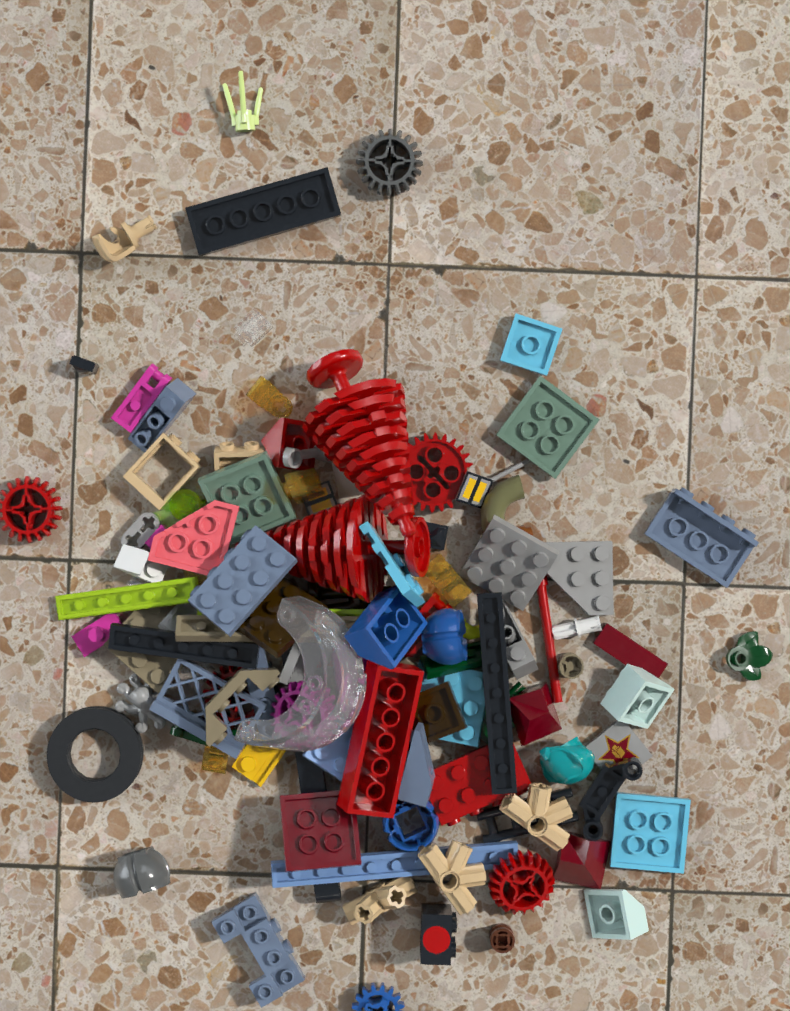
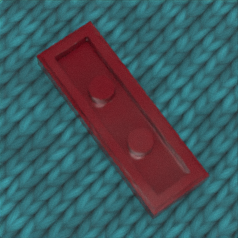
(628, 651)

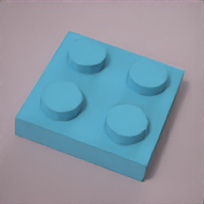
(531, 344)

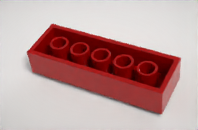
(380, 740)

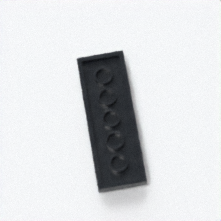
(263, 211)

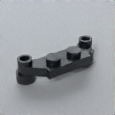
(603, 791)

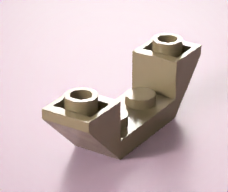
(261, 677)

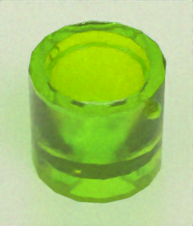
(185, 503)

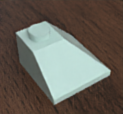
(615, 914)

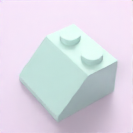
(636, 697)

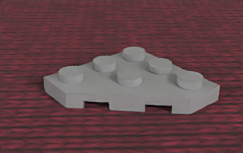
(585, 574)

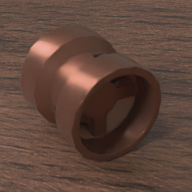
(498, 934)

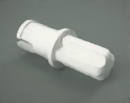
(576, 627)

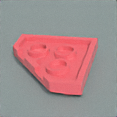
(197, 540)

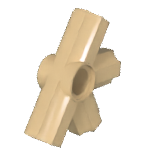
(539, 806)
(463, 874)
(379, 900)

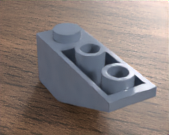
(162, 414)
(418, 771)

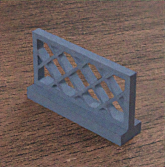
(192, 721)

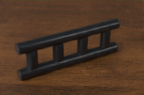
(517, 830)

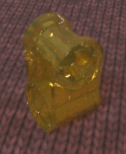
(267, 396)

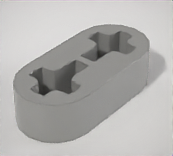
(137, 526)

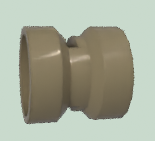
(574, 666)

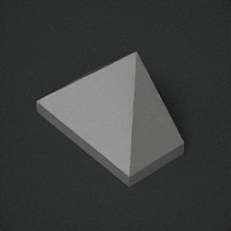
(344, 486)

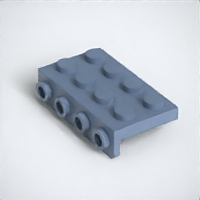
(701, 536)
(242, 580)

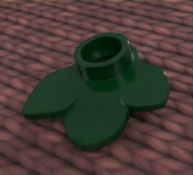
(752, 656)

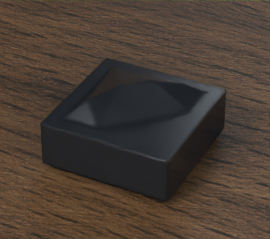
(83, 366)
(438, 535)

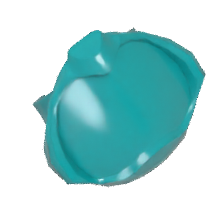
(567, 762)

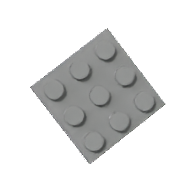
(509, 562)

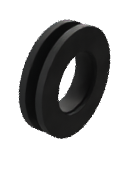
(66, 774)

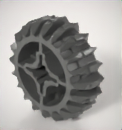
(389, 141)

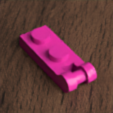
(141, 398)

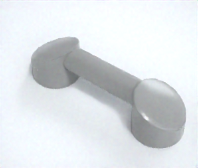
(293, 457)

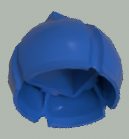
(444, 637)
(413, 840)

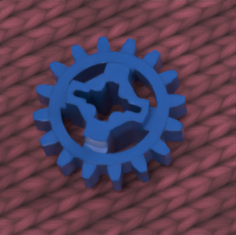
(383, 1000)

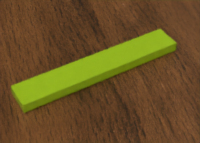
(125, 598)

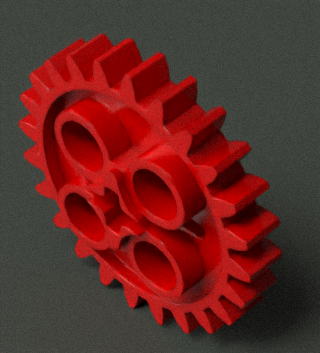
(449, 457)

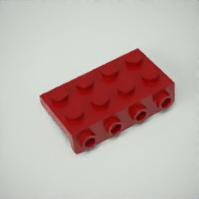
(465, 786)

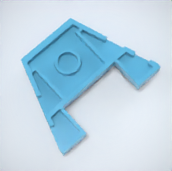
(395, 566)

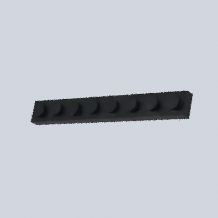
(496, 693)

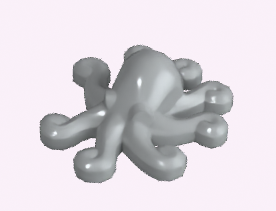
(142, 700)

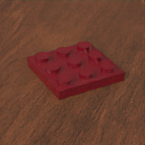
(318, 832)

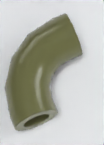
(500, 498)

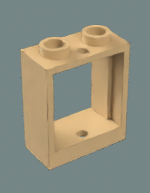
(144, 488)

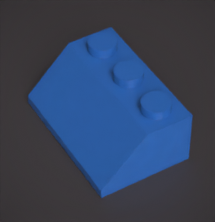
(386, 628)

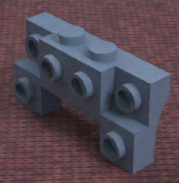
(265, 943)

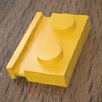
(257, 762)

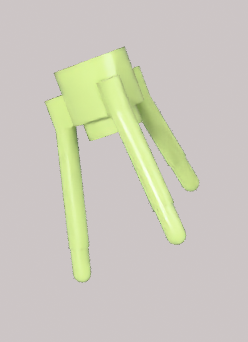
(244, 120)

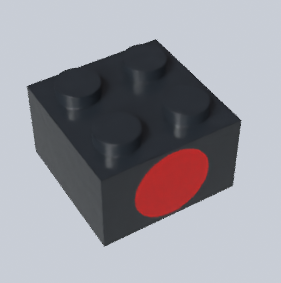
(436, 937)

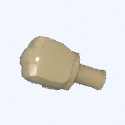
(126, 240)

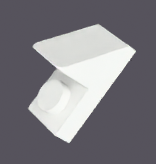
(136, 563)

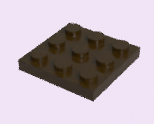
(262, 624)

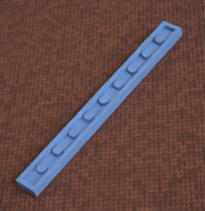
(386, 865)

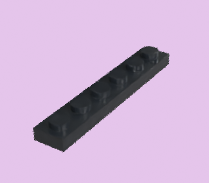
(163, 643)

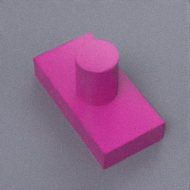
(95, 634)

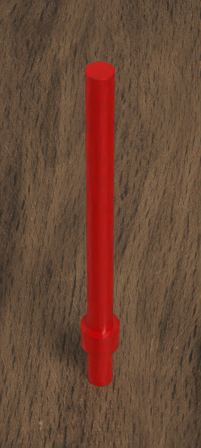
(549, 641)

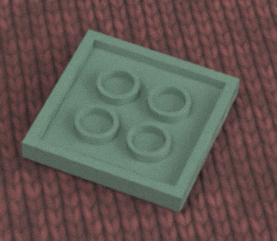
(547, 427)
(254, 488)

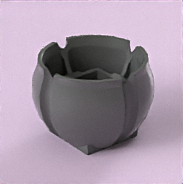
(140, 871)

